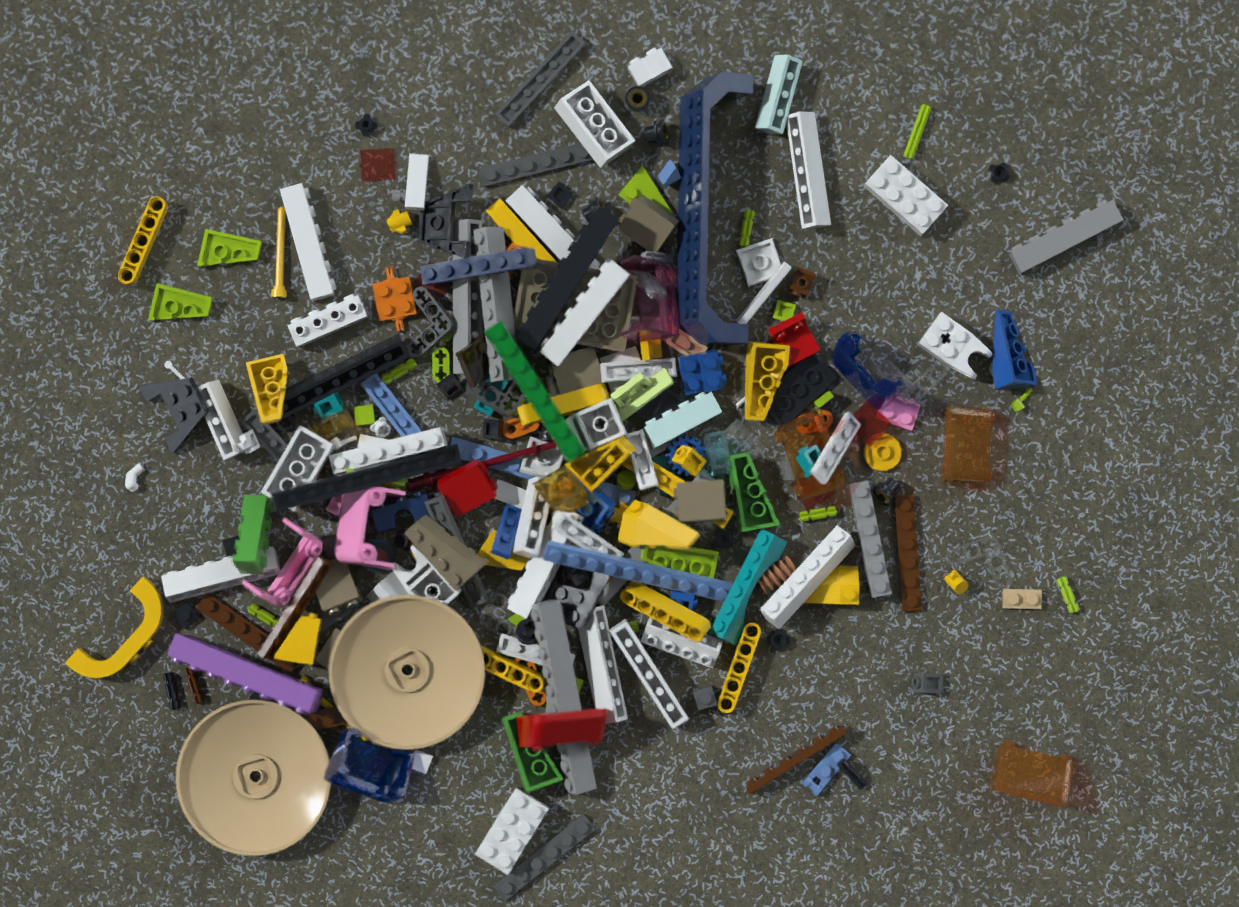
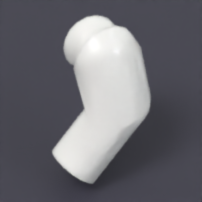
(131, 477)

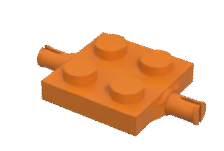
(394, 299)

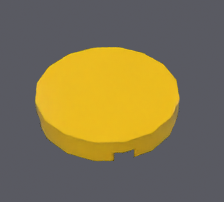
(883, 453)

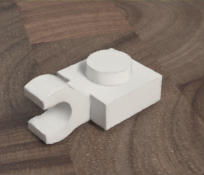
(248, 442)

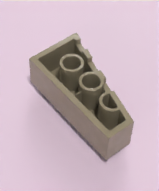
(445, 552)

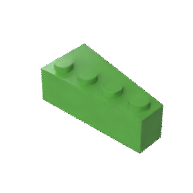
(749, 496)
(253, 535)
(533, 765)

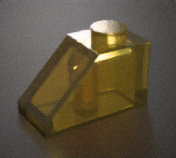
(333, 425)

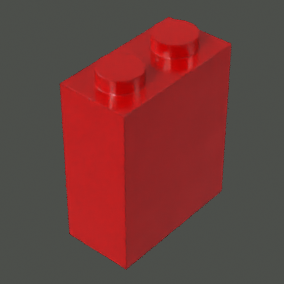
(467, 487)

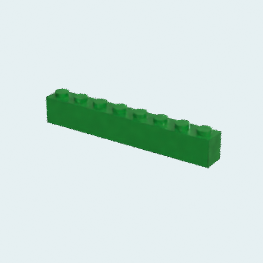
(534, 391)

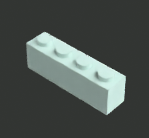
(778, 94)
(681, 420)

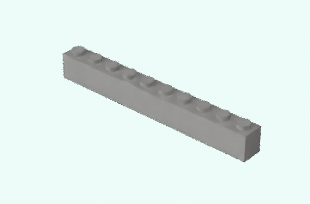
(562, 691)

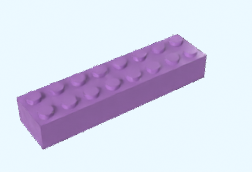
(244, 672)

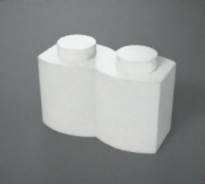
(650, 67)

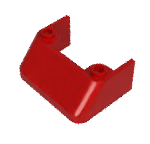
(562, 728)

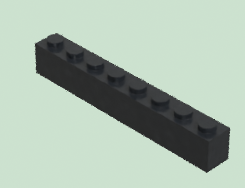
(567, 278)
(343, 374)

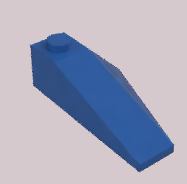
(1009, 363)

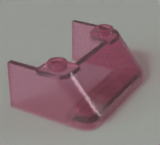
(656, 315)

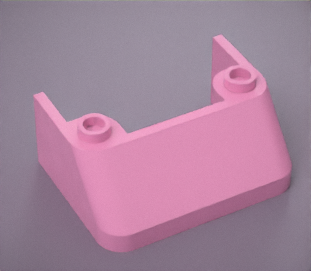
(352, 523)
(293, 570)

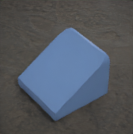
(669, 174)

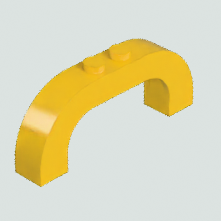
(140, 639)

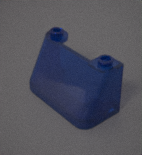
(878, 393)
(369, 768)

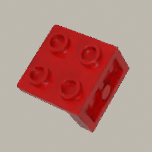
(796, 335)

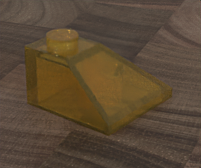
(562, 491)

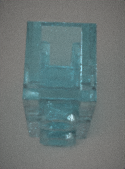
(717, 453)

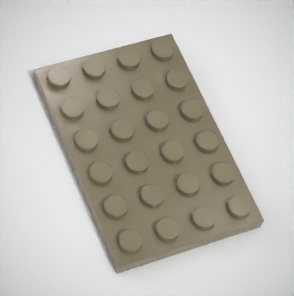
(607, 326)

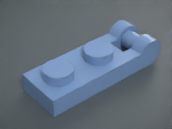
(825, 768)

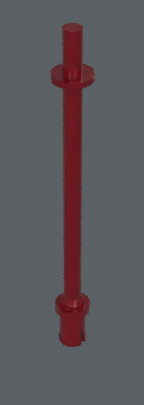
(428, 479)

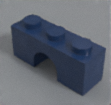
(385, 515)

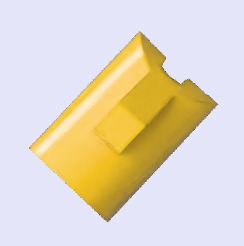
(399, 222)
(617, 517)
(956, 582)

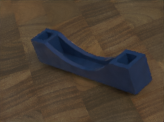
(481, 265)

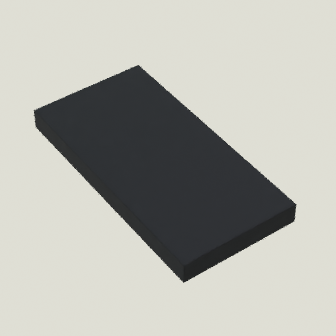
(800, 389)

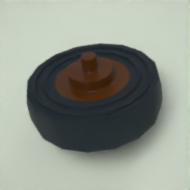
(385, 553)

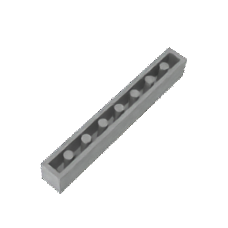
(466, 297)
(495, 298)

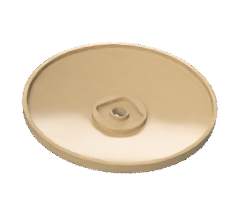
(399, 707)
(218, 786)

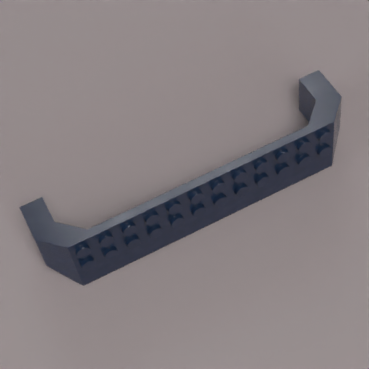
(694, 313)

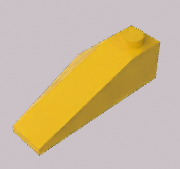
(762, 376)
(268, 384)
(651, 527)
(838, 588)

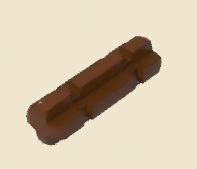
(194, 685)

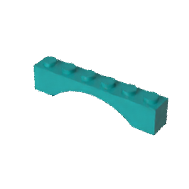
(731, 616)

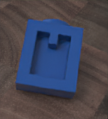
(681, 598)

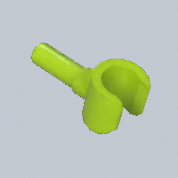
(1017, 405)

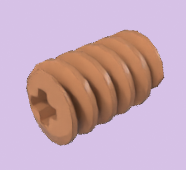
(776, 574)

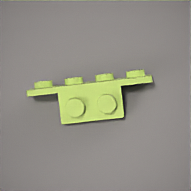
(639, 392)

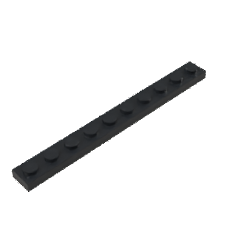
(365, 478)

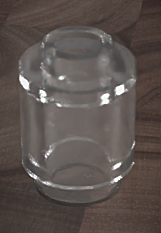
(786, 469)

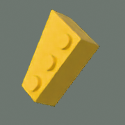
(601, 462)

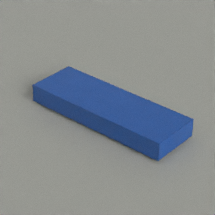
(506, 531)

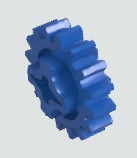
(678, 444)

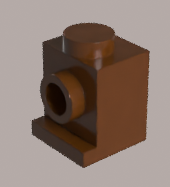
(807, 276)

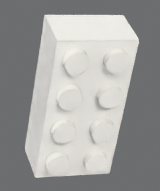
(594, 124)
(905, 195)
(300, 462)
(512, 830)

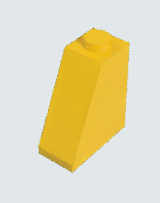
(514, 562)
(302, 641)

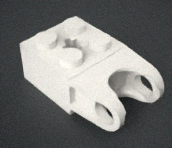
(960, 344)
(585, 424)
(422, 577)

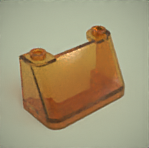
(803, 432)
(967, 445)
(1032, 774)

